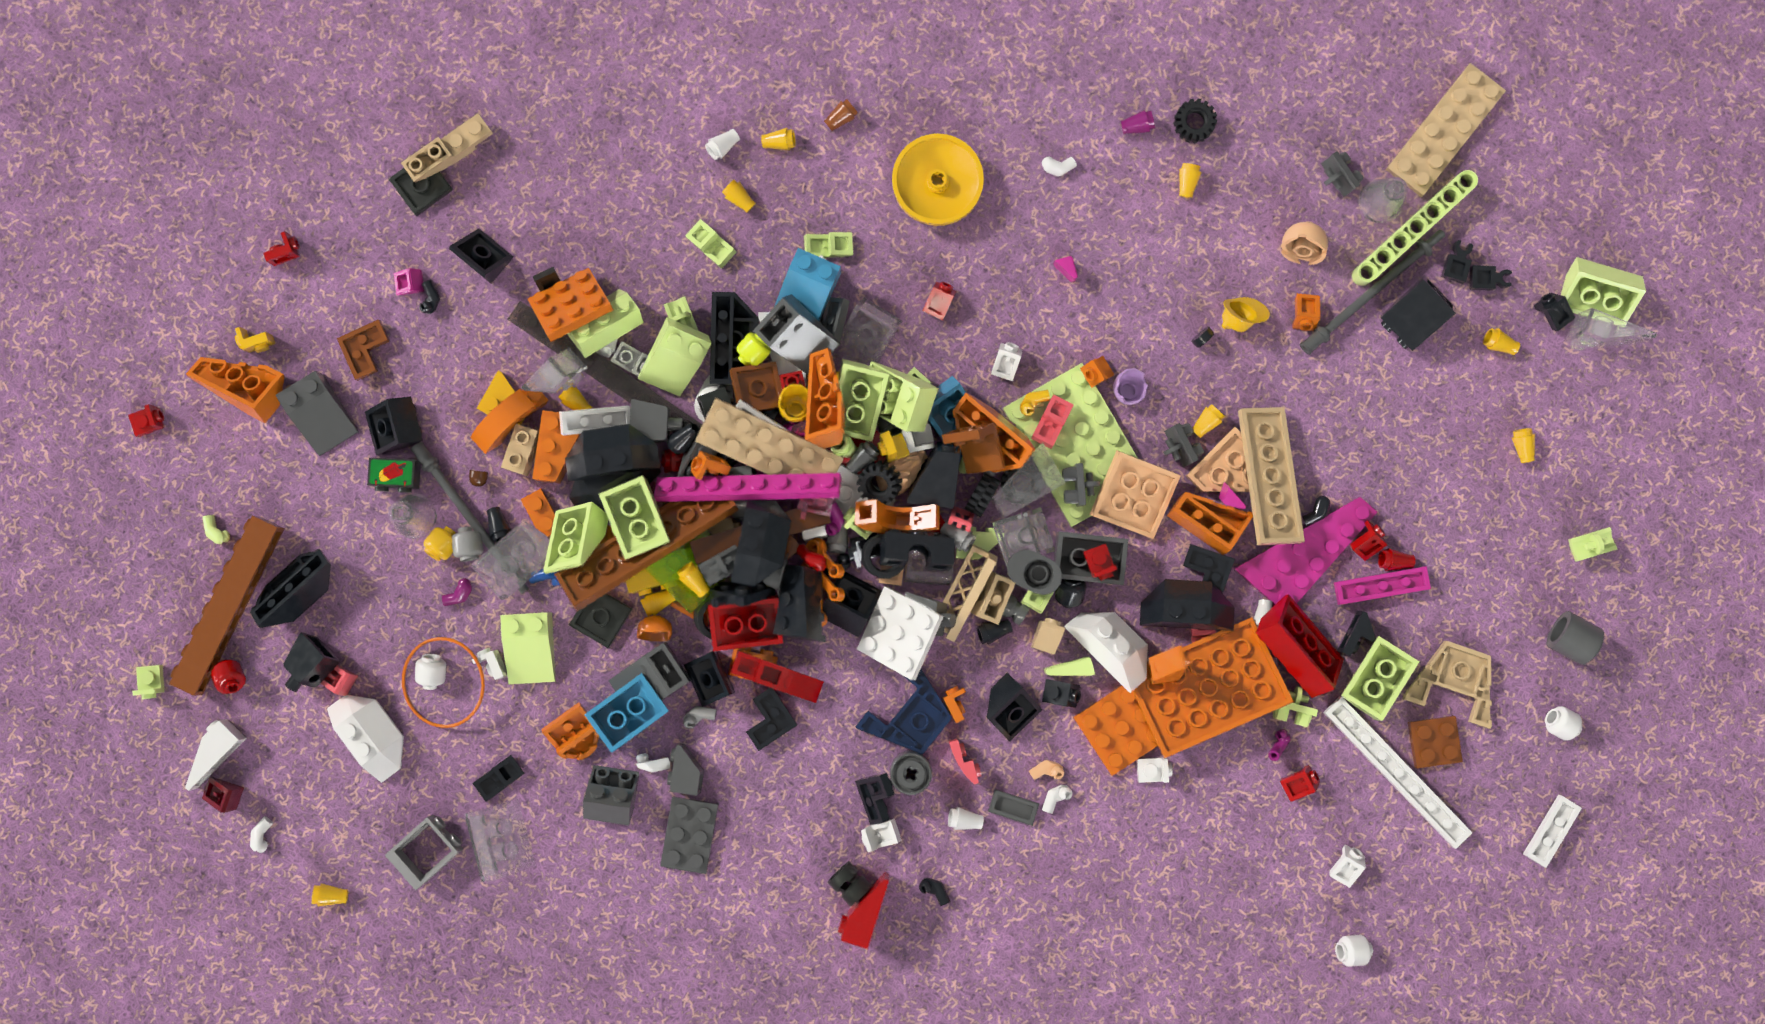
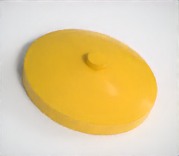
(937, 179)

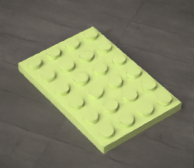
(1087, 436)

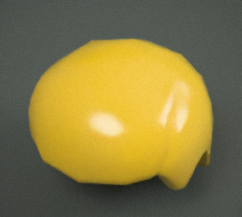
(793, 403)

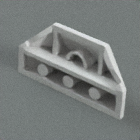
(1113, 645)
(368, 734)

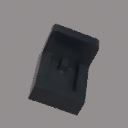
(1061, 693)

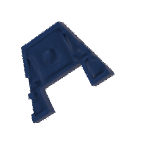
(916, 722)

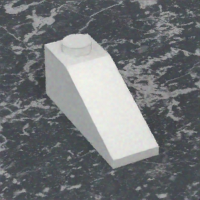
(213, 750)

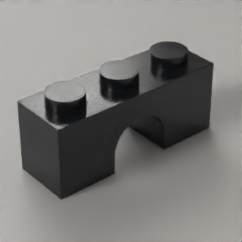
(937, 549)

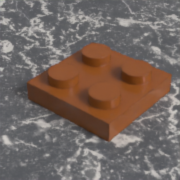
(757, 385)
(1435, 741)

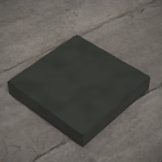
(420, 194)
(601, 619)

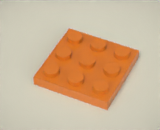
(570, 304)
(1116, 729)

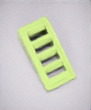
(1076, 667)

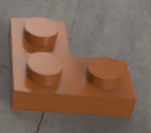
(357, 347)

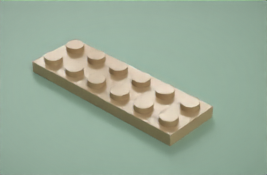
(1445, 129)
(762, 443)
(1271, 476)

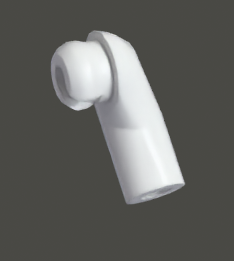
(652, 766)
(1055, 795)
(257, 834)

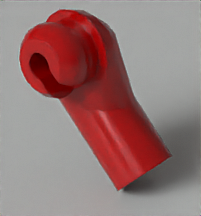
(811, 558)

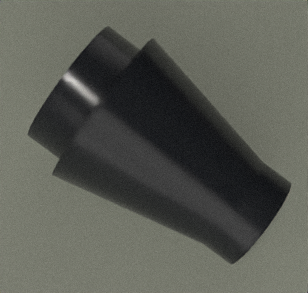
(683, 438)
(497, 524)
(990, 632)

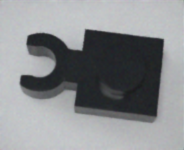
(1456, 265)
(1486, 278)

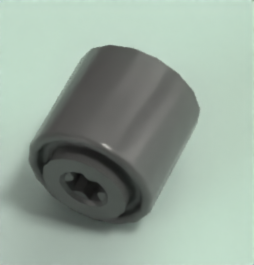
(1575, 638)
(912, 760)

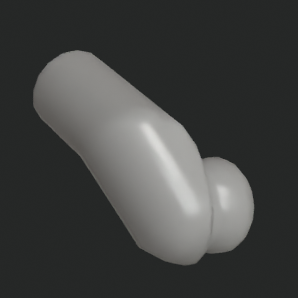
(696, 714)

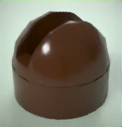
(478, 478)

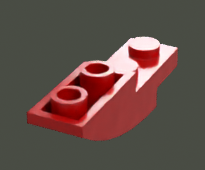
(776, 677)

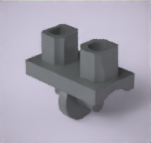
(1340, 174)
(1180, 446)
(1078, 495)
(719, 566)

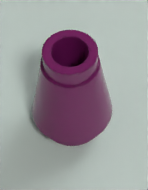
(1138, 123)

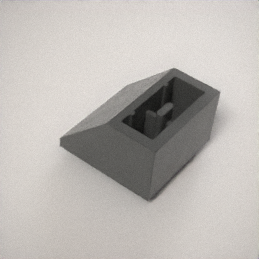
(610, 795)

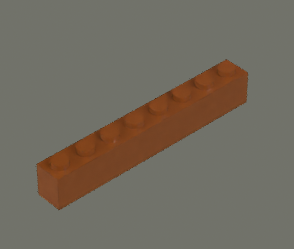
(226, 605)

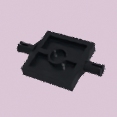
(739, 594)

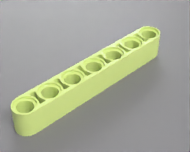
(1422, 221)

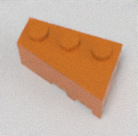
(552, 449)
(1210, 521)

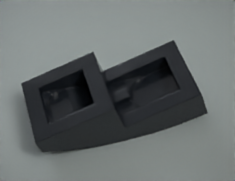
(498, 778)

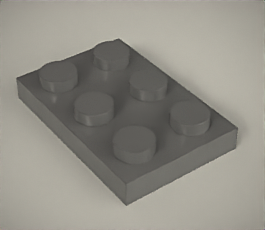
(689, 835)

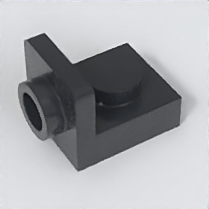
(1555, 310)
(857, 545)

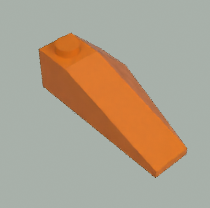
(244, 386)
(824, 402)

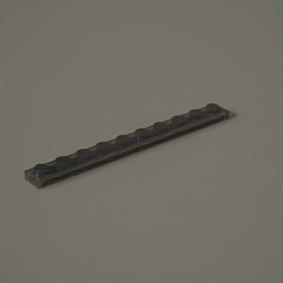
(598, 366)

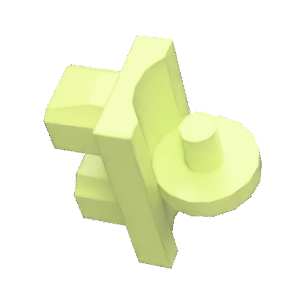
(680, 312)
(1592, 544)
(1303, 713)

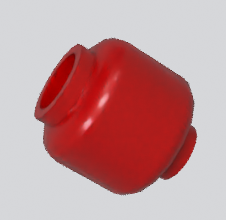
(228, 676)

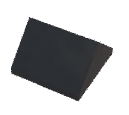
(482, 254)
(709, 678)

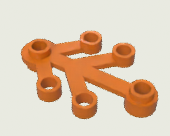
(819, 546)

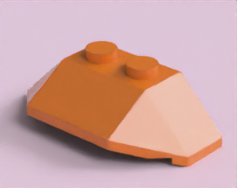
(1014, 443)

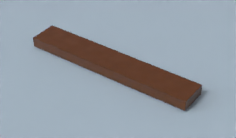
(714, 544)

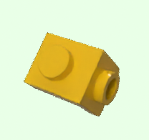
(256, 343)
(892, 447)

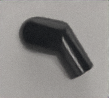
(432, 298)
(1319, 511)

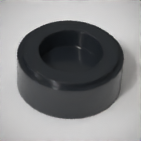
(1204, 336)

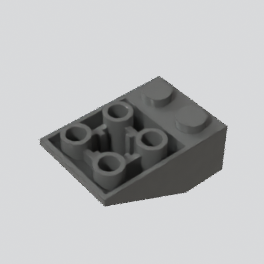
(794, 333)
(659, 668)

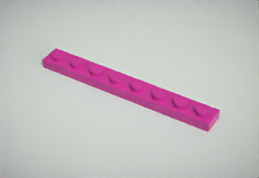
(748, 487)

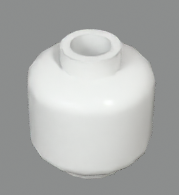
(430, 671)
(1563, 723)
(1354, 950)

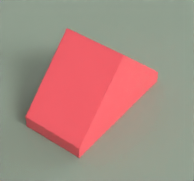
(340, 681)

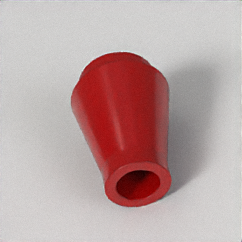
(1394, 560)

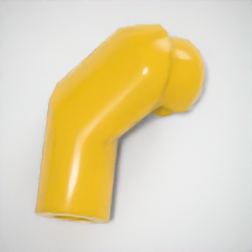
(1031, 400)

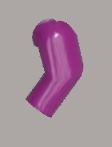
(836, 520)
(460, 594)
(1280, 745)

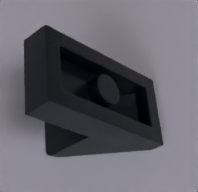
(1359, 629)

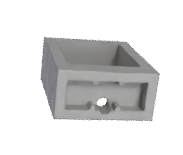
(407, 867)

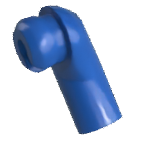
(541, 576)

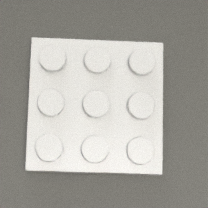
(900, 633)

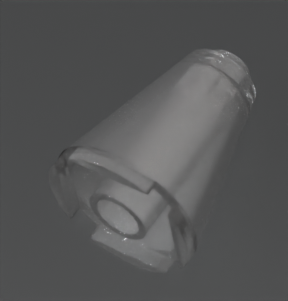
(1383, 199)
(413, 516)

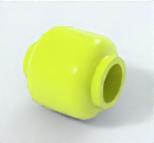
(752, 350)

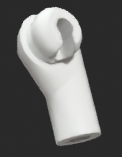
(1058, 168)

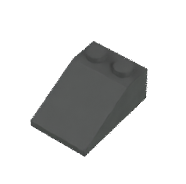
(317, 412)

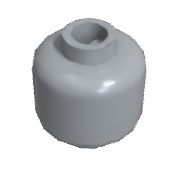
(467, 544)

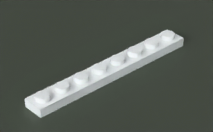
(1397, 772)

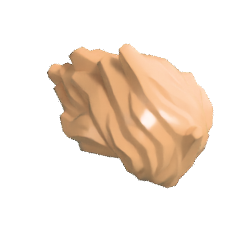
(908, 468)

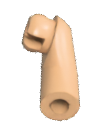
(1049, 768)

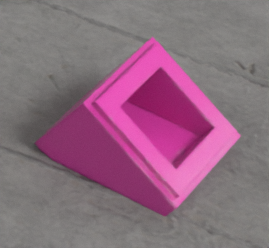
(1067, 268)
(408, 281)
(1229, 497)

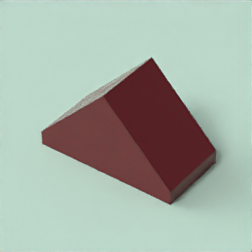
(222, 794)

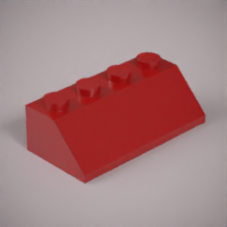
(1300, 647)

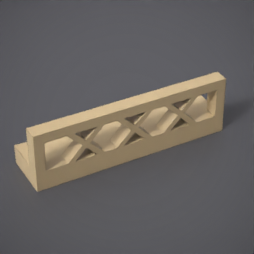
(974, 589)

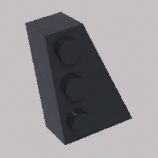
(799, 605)

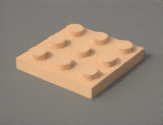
(1135, 494)

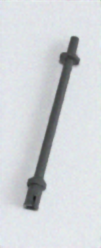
(1322, 334)
(431, 464)

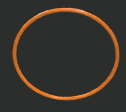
(481, 675)

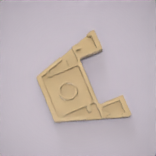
(1459, 671)

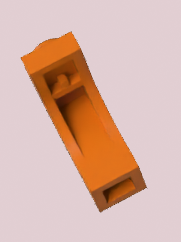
(502, 419)
(879, 518)

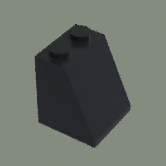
(1418, 314)
(937, 477)

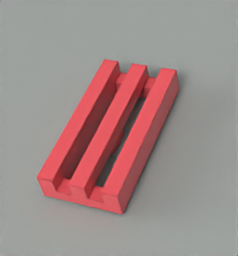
(960, 520)

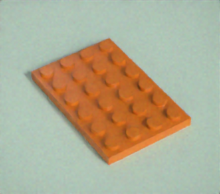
(1223, 687)

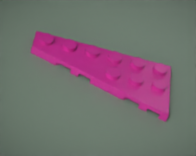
(1296, 567)

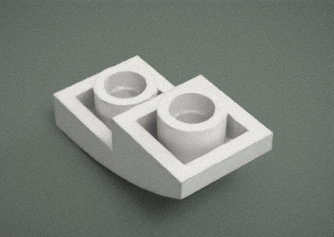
(629, 358)

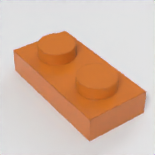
(540, 511)

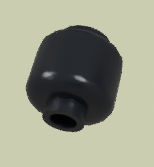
(1070, 593)

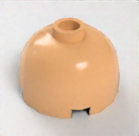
(1305, 242)

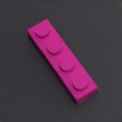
(1382, 585)

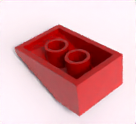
(744, 626)
(862, 916)

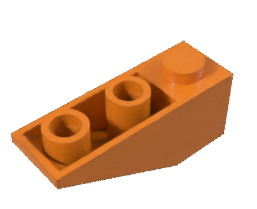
(1168, 665)

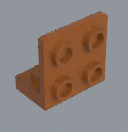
(978, 447)

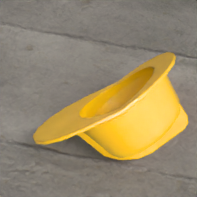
(1243, 313)

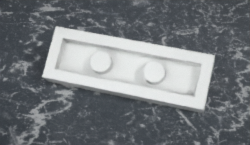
(587, 419)
(1552, 831)

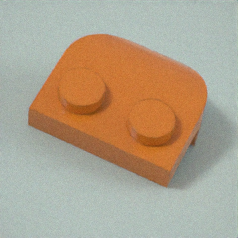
(572, 734)

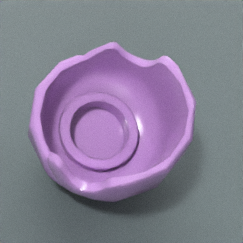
(1130, 386)

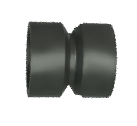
(855, 890)

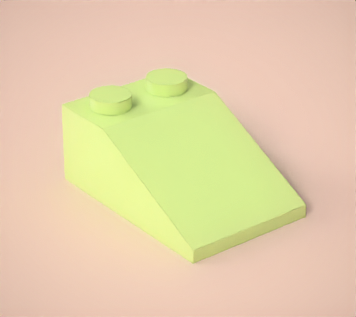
(675, 357)
(634, 517)
(575, 536)
(528, 647)

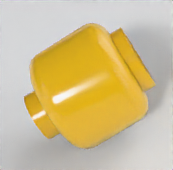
(439, 543)

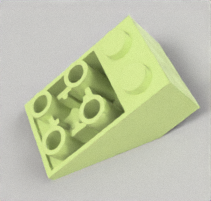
(906, 400)

